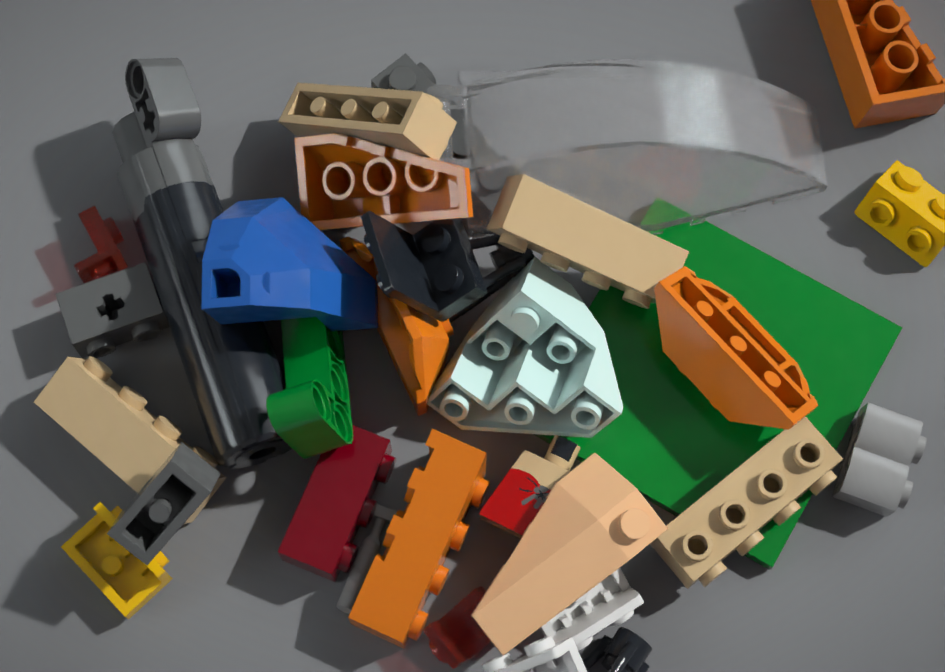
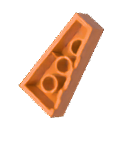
(879, 61)

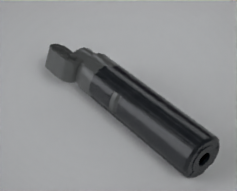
(173, 210)

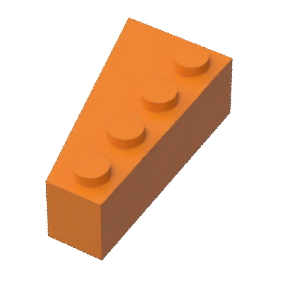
(421, 540)

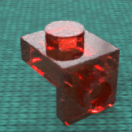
(105, 238)
(456, 635)

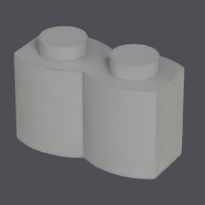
(879, 460)

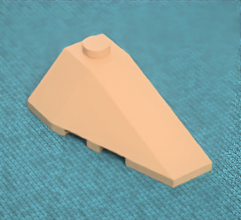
(576, 541)

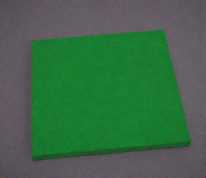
(669, 432)

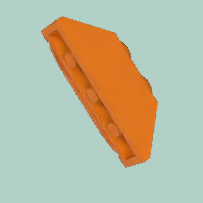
(413, 339)
(729, 354)

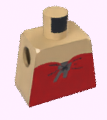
(527, 486)

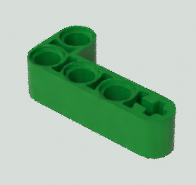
(315, 406)

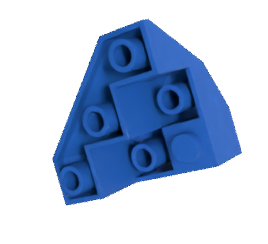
(277, 266)

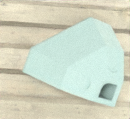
(531, 364)

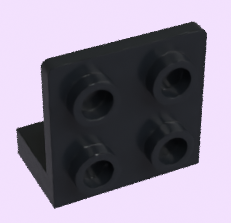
(428, 269)

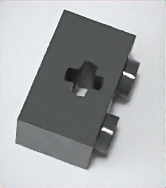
(90, 306)
(164, 503)

